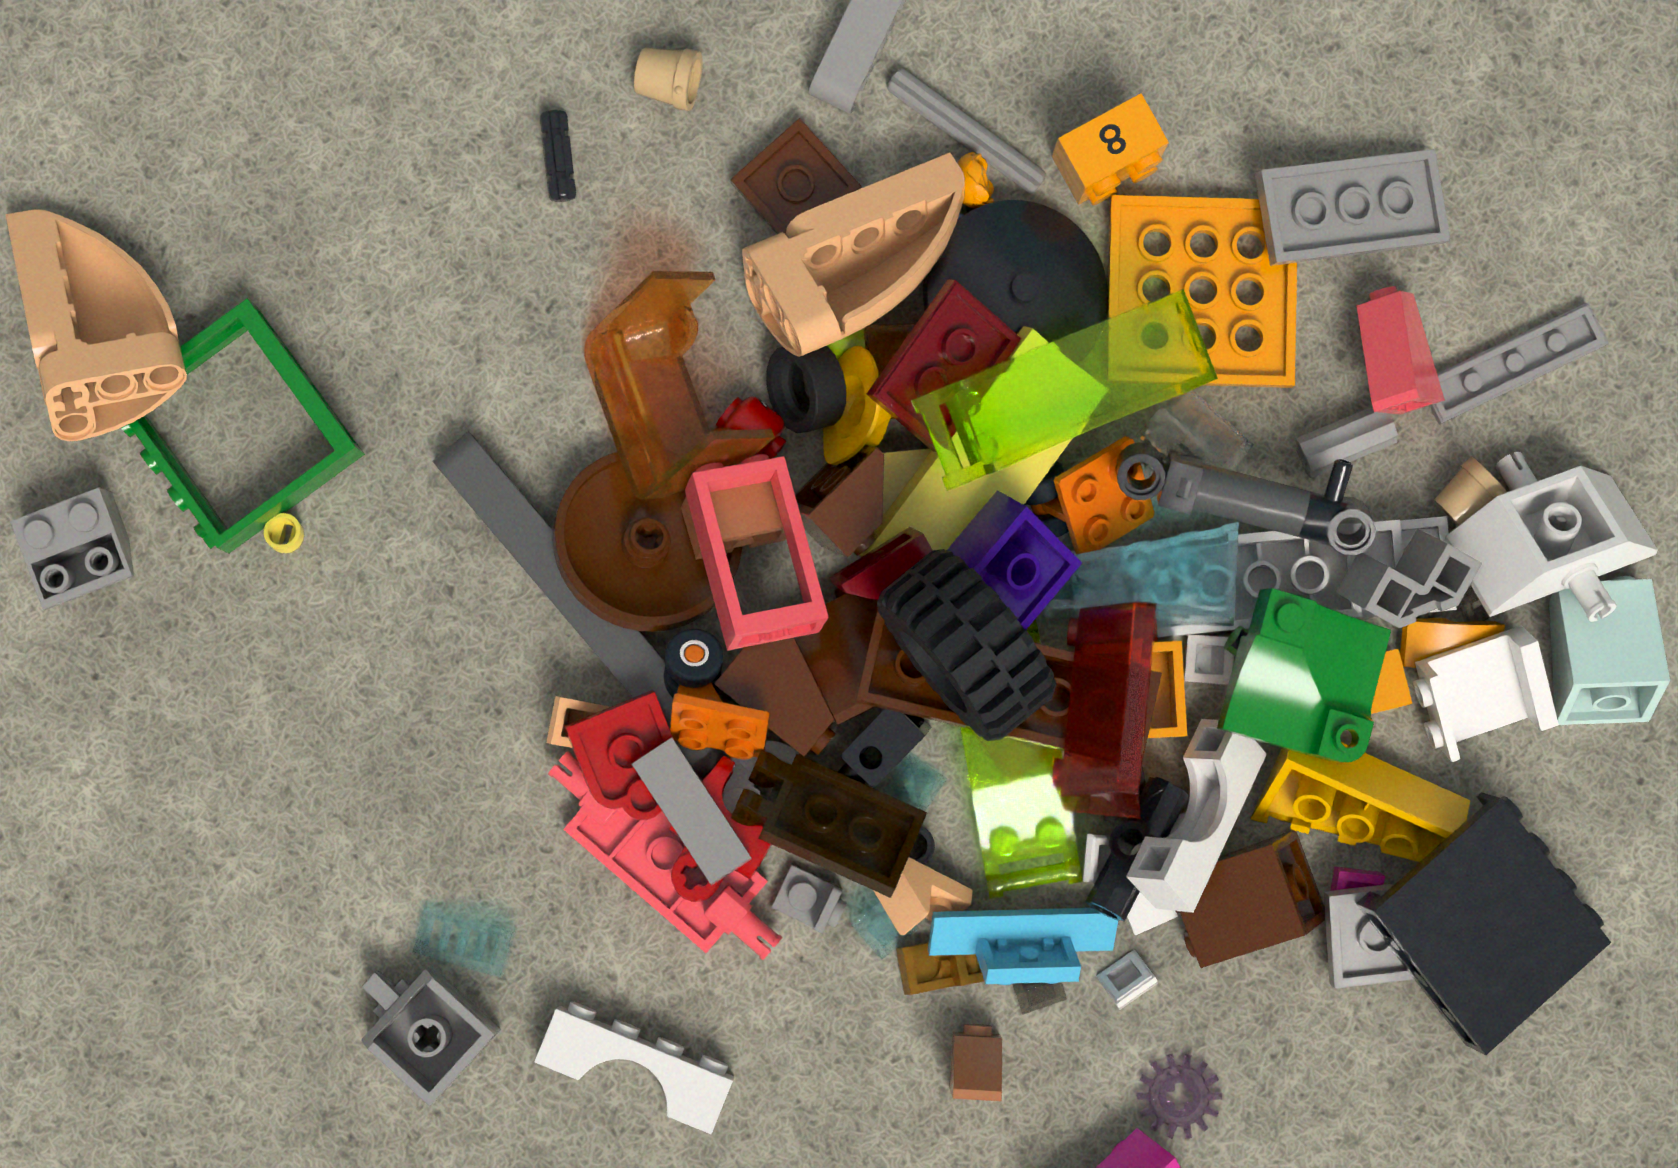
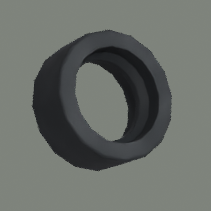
(788, 394)

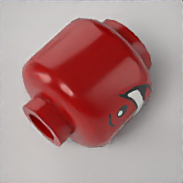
(755, 415)

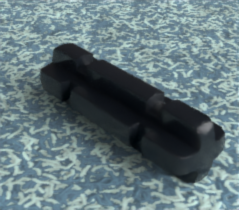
(558, 155)

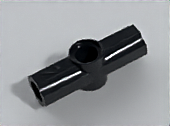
(1160, 807)

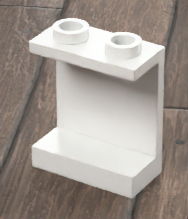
(1484, 689)

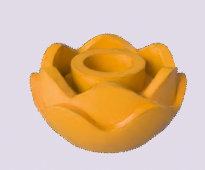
(977, 185)

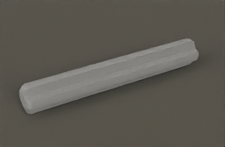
(966, 130)

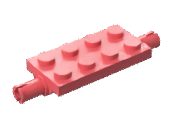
(643, 859)

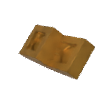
(929, 973)

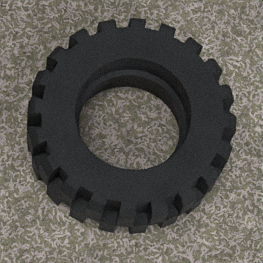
(967, 644)

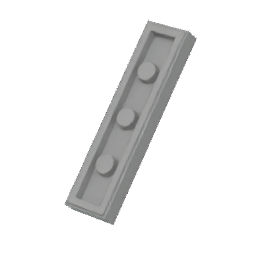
(1518, 361)

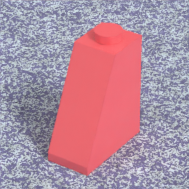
(1397, 353)

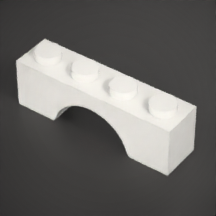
(1220, 773)
(691, 1088)

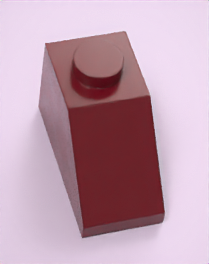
(882, 565)

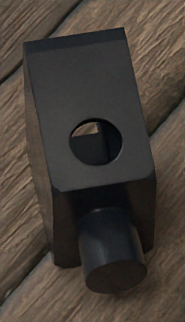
(893, 736)

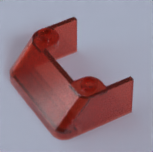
(1107, 709)

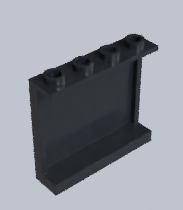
(1487, 925)

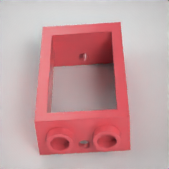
(771, 624)

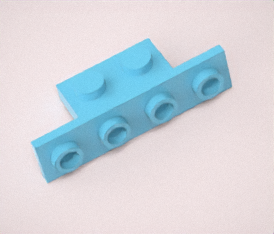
(1024, 942)

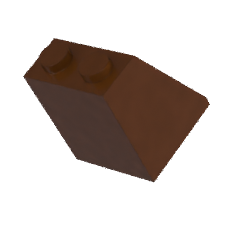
(840, 652)
(779, 681)
(1254, 901)

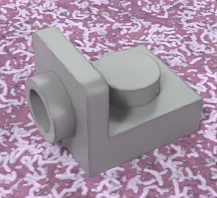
(810, 899)

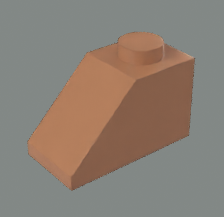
(976, 1064)

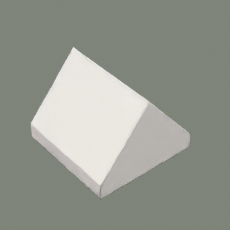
(1127, 979)

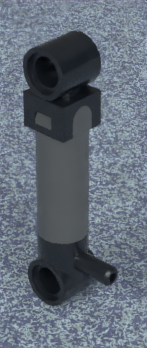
(1190, 484)

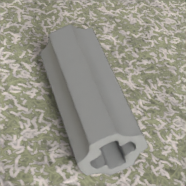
(1345, 440)

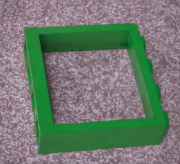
(186, 493)

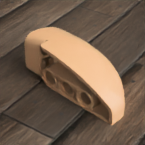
(853, 256)
(94, 326)

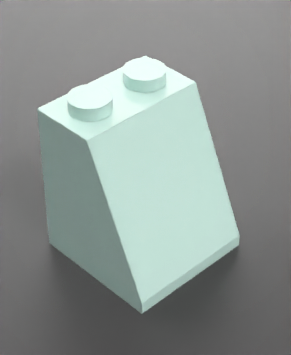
(1612, 665)

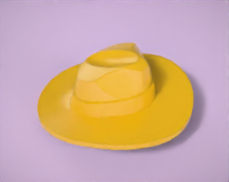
(862, 418)

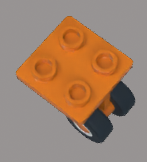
(1089, 500)
(698, 713)

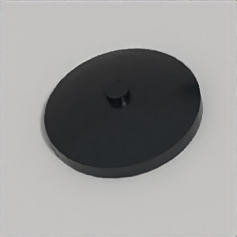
(1025, 268)

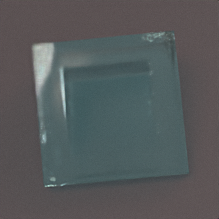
(879, 930)

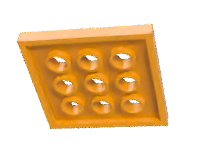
(1225, 222)

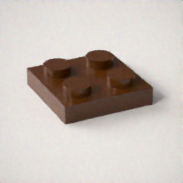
(792, 177)

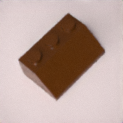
(845, 503)

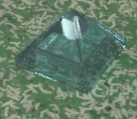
(915, 783)

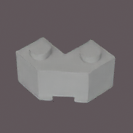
(1425, 579)

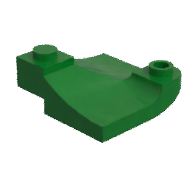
(1305, 678)

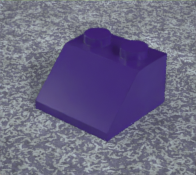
(1016, 556)

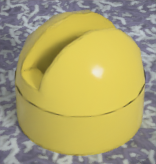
(275, 533)

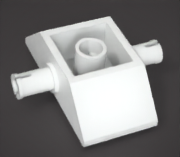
(1551, 538)

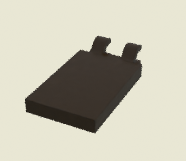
(831, 820)

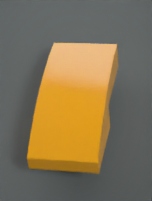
(1438, 635)

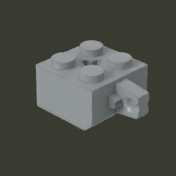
(399, 1032)

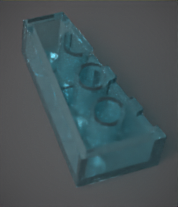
(1184, 574)

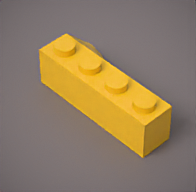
(1361, 803)

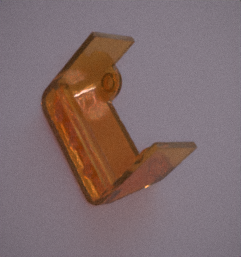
(649, 392)

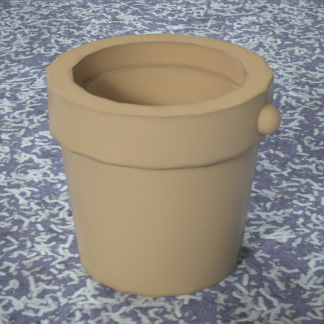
(669, 76)
(1468, 491)

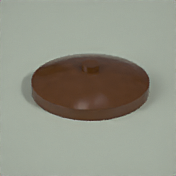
(630, 554)

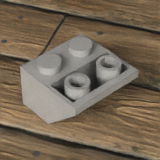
(74, 547)

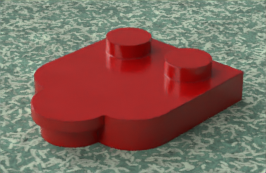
(610, 744)

